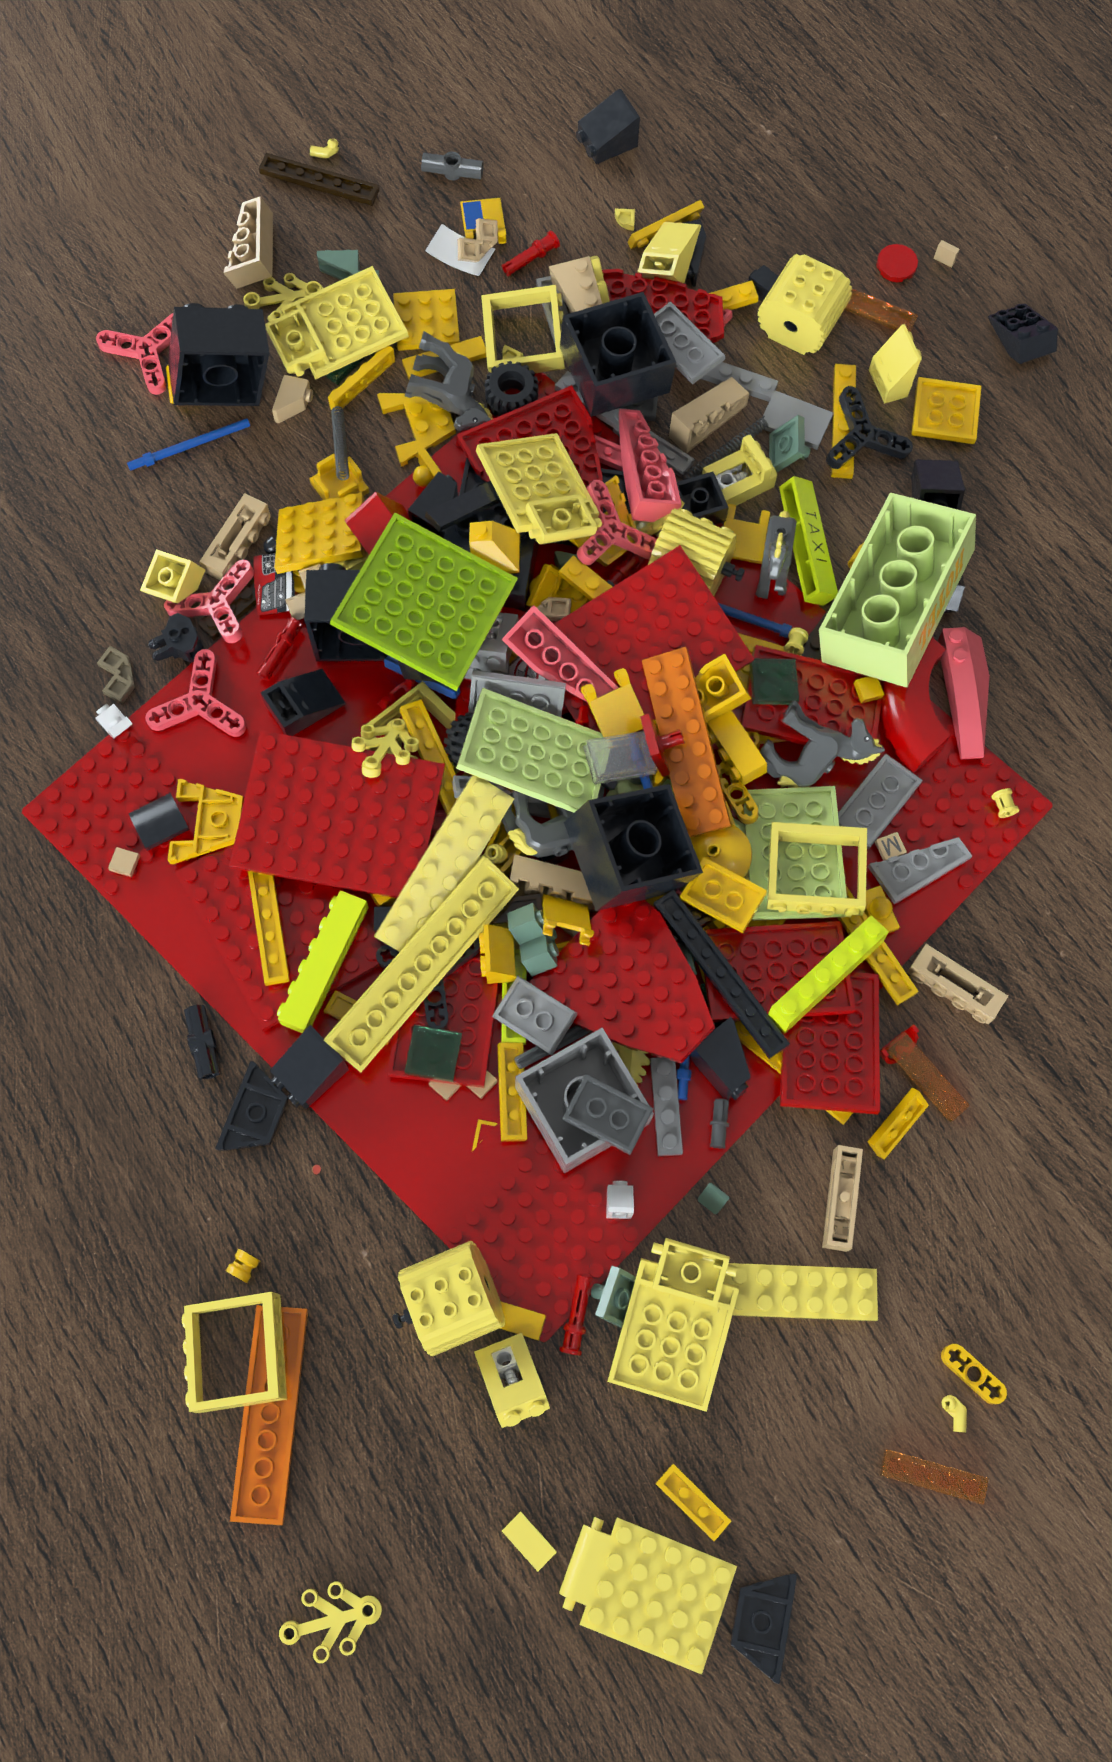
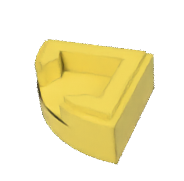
(625, 218)
(509, 353)

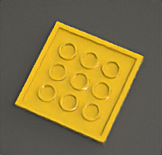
(316, 534)

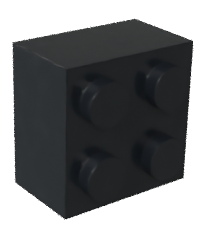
(704, 497)

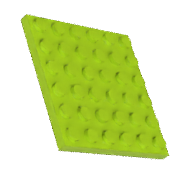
(424, 601)

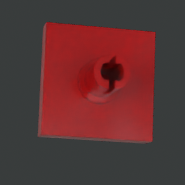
(658, 744)

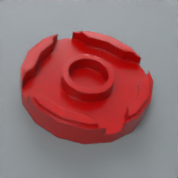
(897, 263)

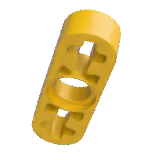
(984, 1392)

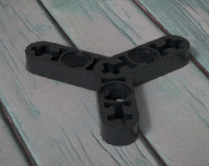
(872, 433)
(469, 954)

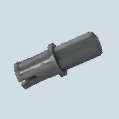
(719, 1123)

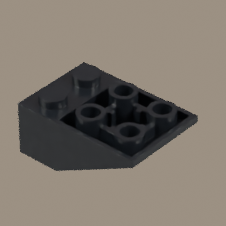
(1024, 333)
(302, 700)

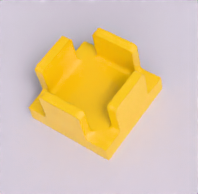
(328, 484)

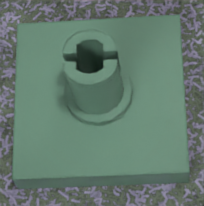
(788, 443)
(614, 1296)

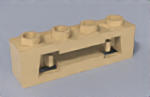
(234, 537)
(982, 1007)
(842, 1198)

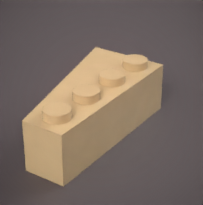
(253, 245)
(576, 283)
(706, 414)
(545, 878)

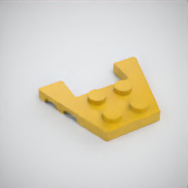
(427, 421)
(613, 551)
(215, 821)

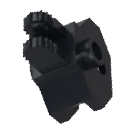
(180, 638)

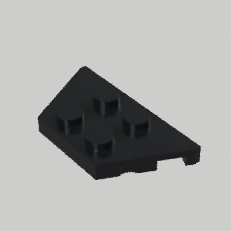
(253, 1113)
(763, 1623)

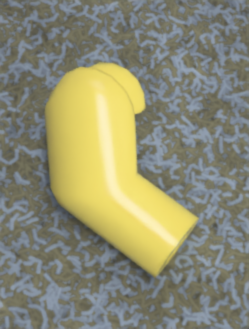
(325, 152)
(957, 1411)

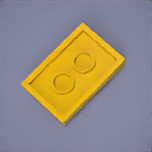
(724, 895)

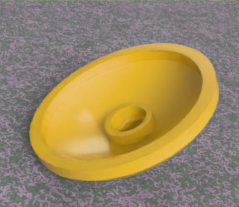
(733, 849)

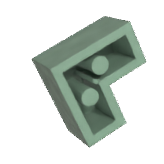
(536, 949)

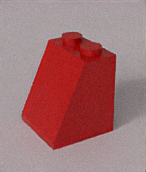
(372, 518)

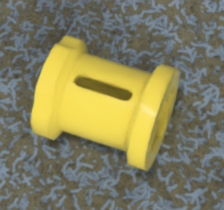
(797, 639)
(1005, 803)

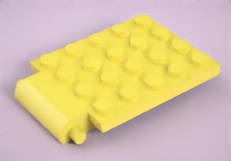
(336, 325)
(540, 488)
(676, 1324)
(648, 1591)

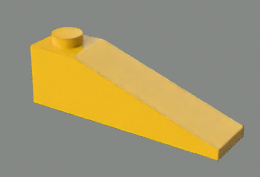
(720, 688)

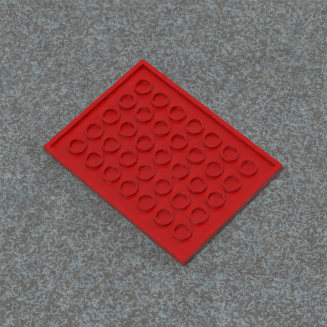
(648, 616)
(330, 825)
(226, 909)

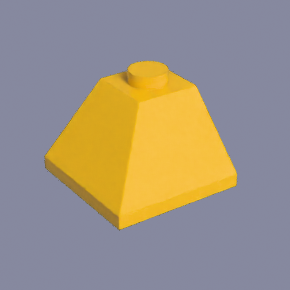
(496, 545)

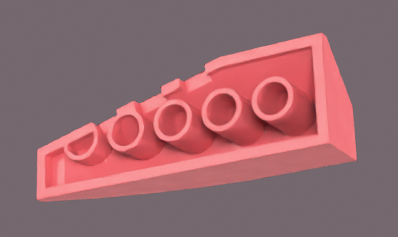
(647, 479)
(554, 655)
(967, 688)

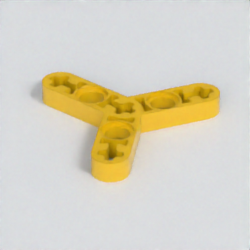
(736, 804)

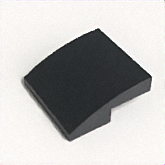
(158, 821)

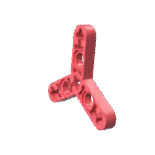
(137, 350)
(612, 530)
(217, 601)
(198, 692)

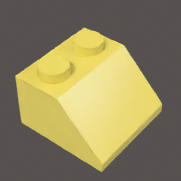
(172, 577)

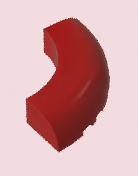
(910, 716)

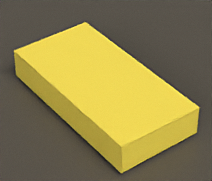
(529, 1541)

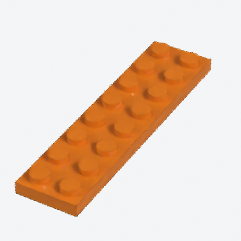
(690, 764)
(268, 1427)

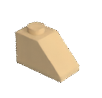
(291, 398)

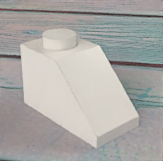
(620, 1200)

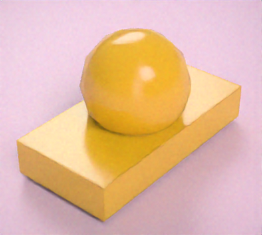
(426, 471)
(544, 586)
(880, 908)

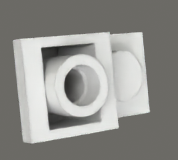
(112, 720)

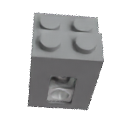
(494, 653)

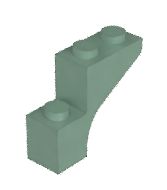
(339, 263)

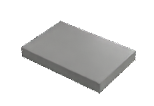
(784, 408)
(535, 1015)

